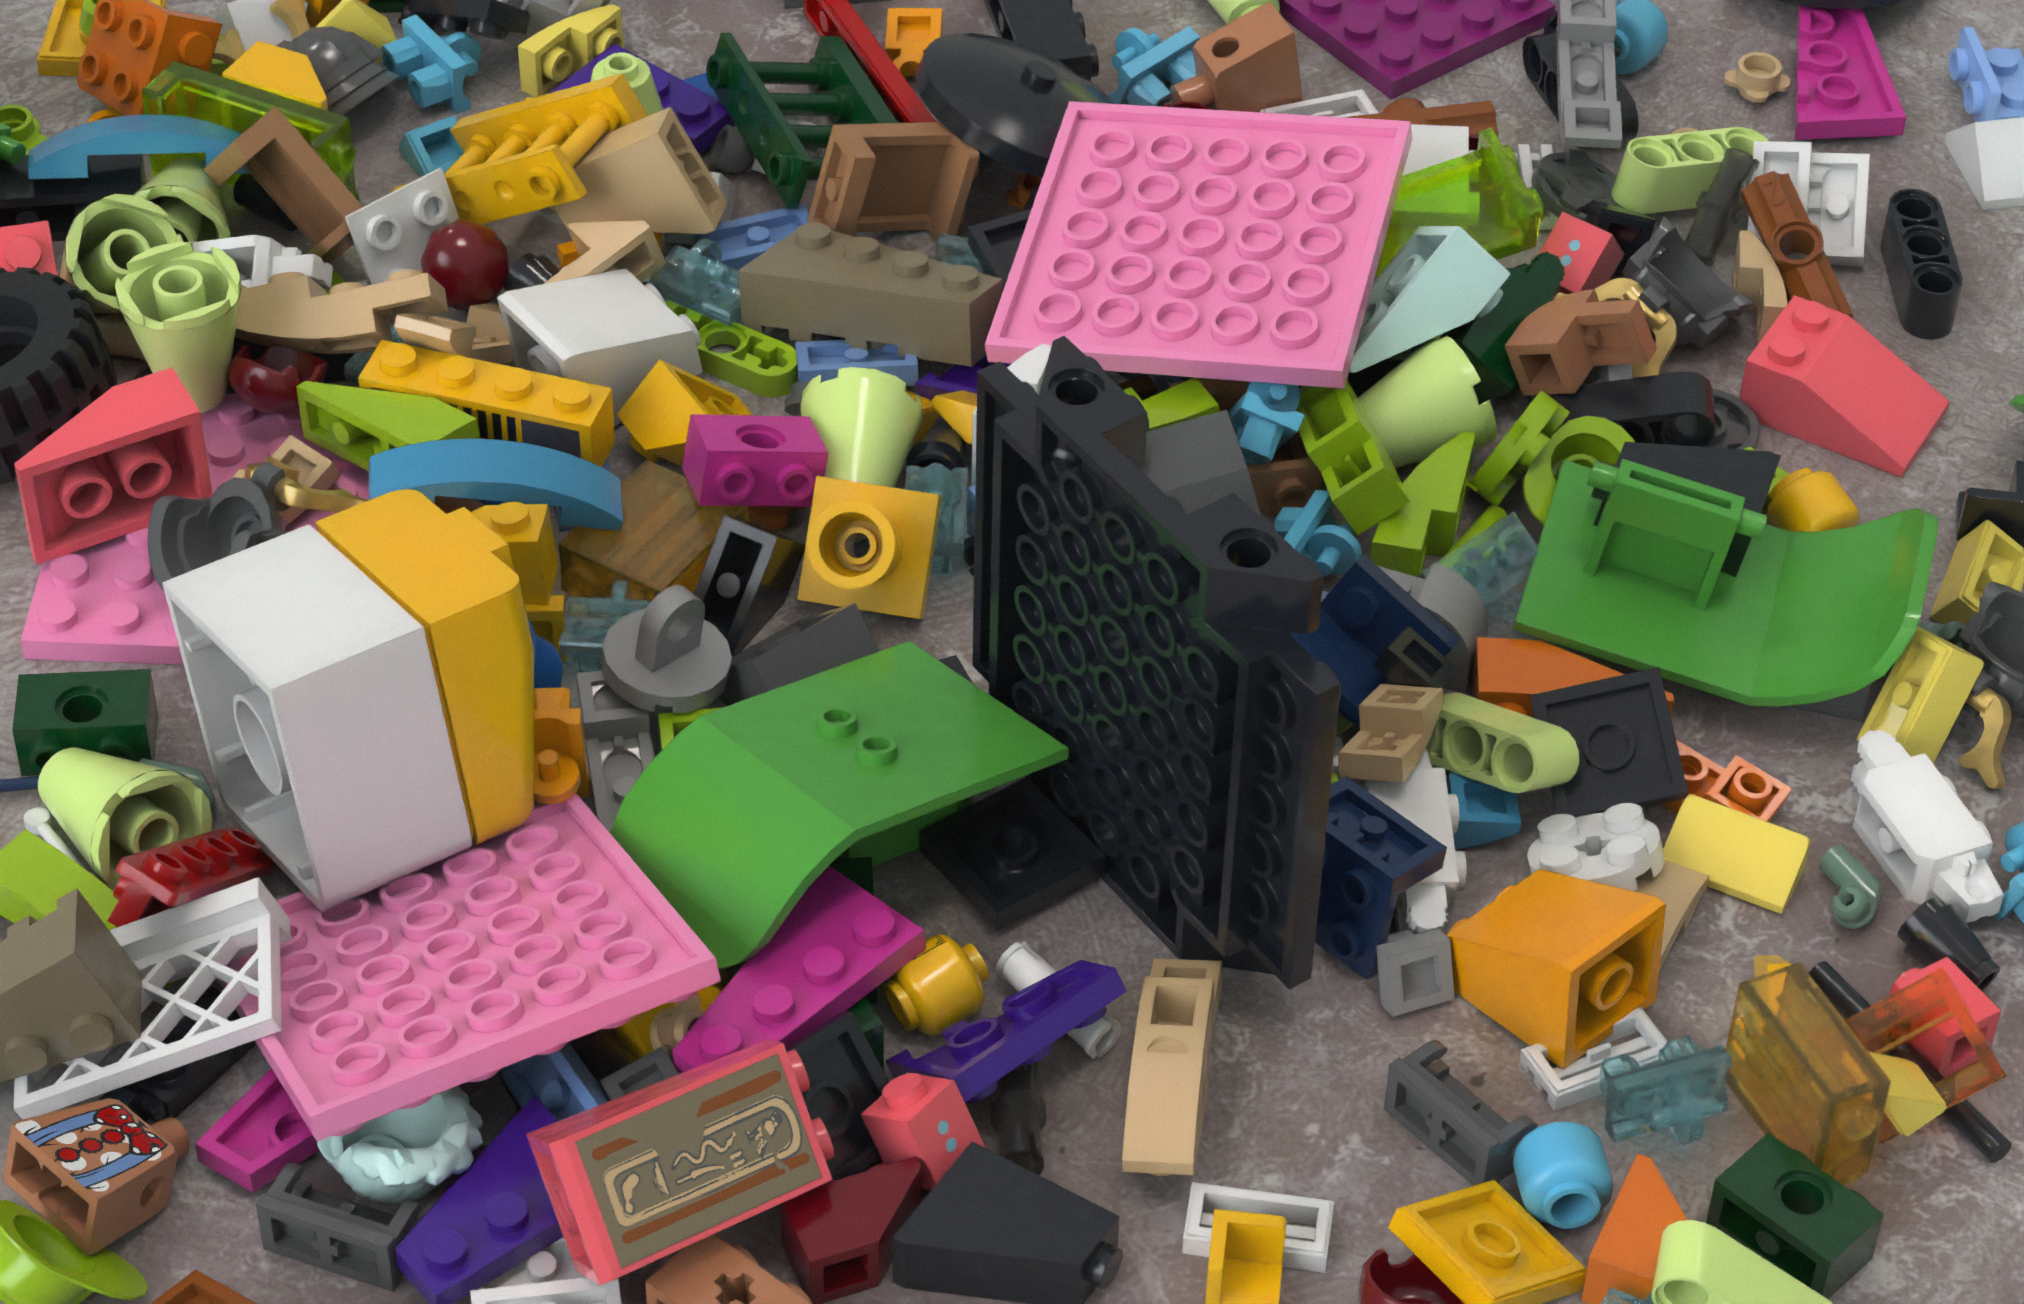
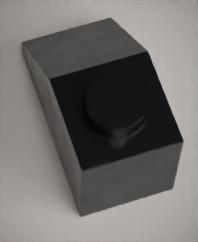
(746, 579)

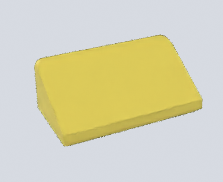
(1979, 558)
(1924, 694)
(1738, 852)

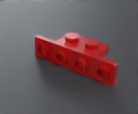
(185, 872)

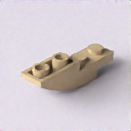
(350, 319)
(1171, 1066)

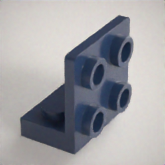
(1357, 626)
(1365, 866)

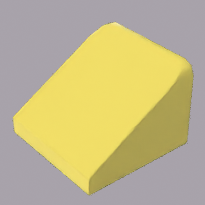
(362, 21)
(1911, 1096)

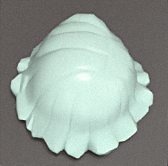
(407, 1149)

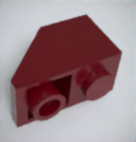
(845, 1229)

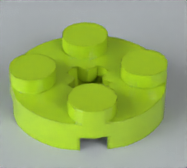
(1518, 448)

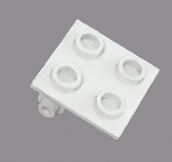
(397, 227)

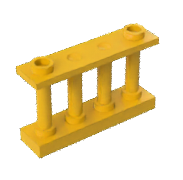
(526, 151)

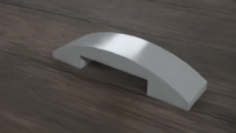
(1587, 74)
(615, 742)

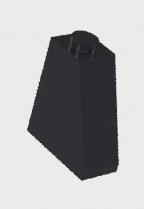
(1730, 470)
(1006, 1236)

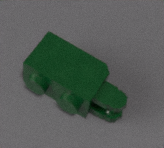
(1486, 336)

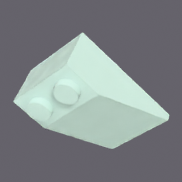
(1427, 290)

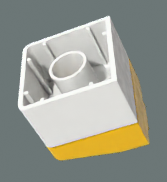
(364, 691)

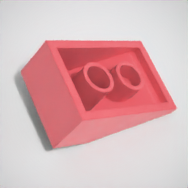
(1840, 388)
(112, 465)

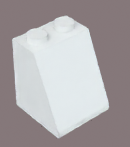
(598, 331)

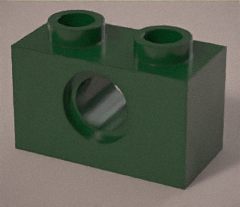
(87, 711)
(1795, 1216)

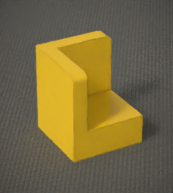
(1245, 1258)

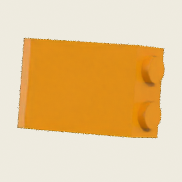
(1560, 960)

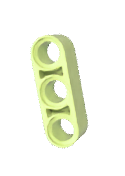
(1674, 168)
(1501, 746)
(1711, 1268)

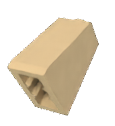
(647, 175)

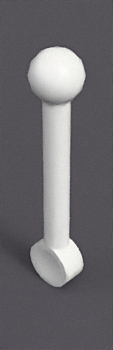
(39, 823)

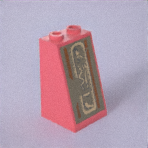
(681, 1159)

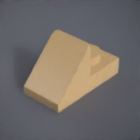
(612, 247)

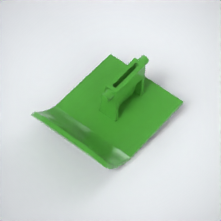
(1648, 589)
(811, 773)

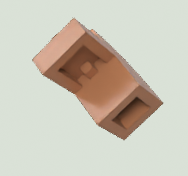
(1572, 335)

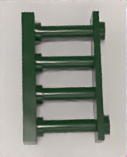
(839, 92)

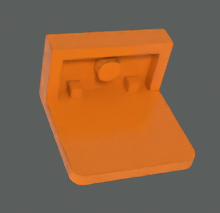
(135, 43)

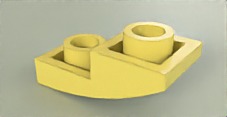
(567, 47)

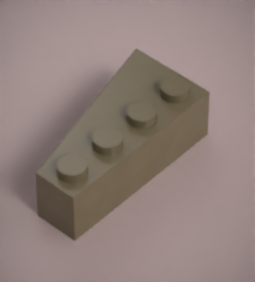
(869, 296)
(64, 989)

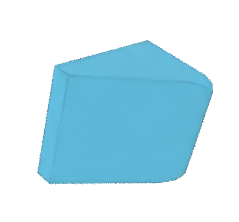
(431, 147)

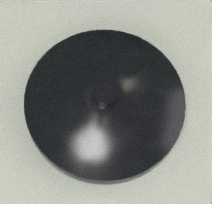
(1001, 96)

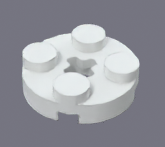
(1599, 846)

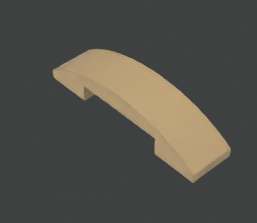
(479, 338)

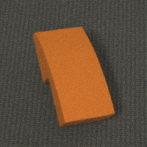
(1736, 786)

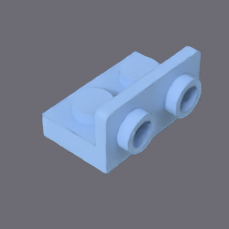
(1988, 78)

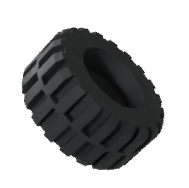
(48, 360)

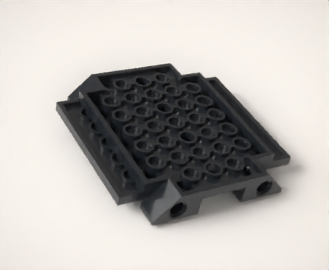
(1159, 665)

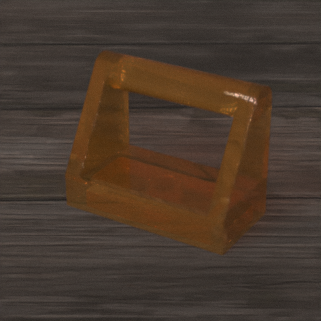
(1916, 1011)

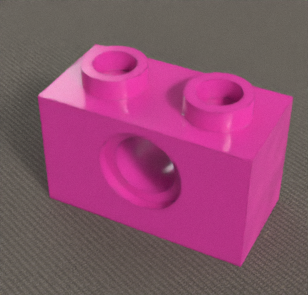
(753, 460)

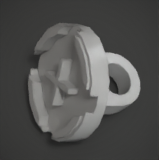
(667, 654)

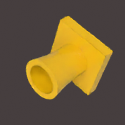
(901, 551)

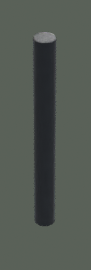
(1962, 1115)

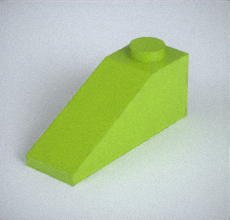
(371, 421)

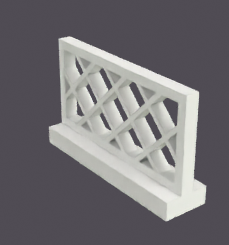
(168, 946)

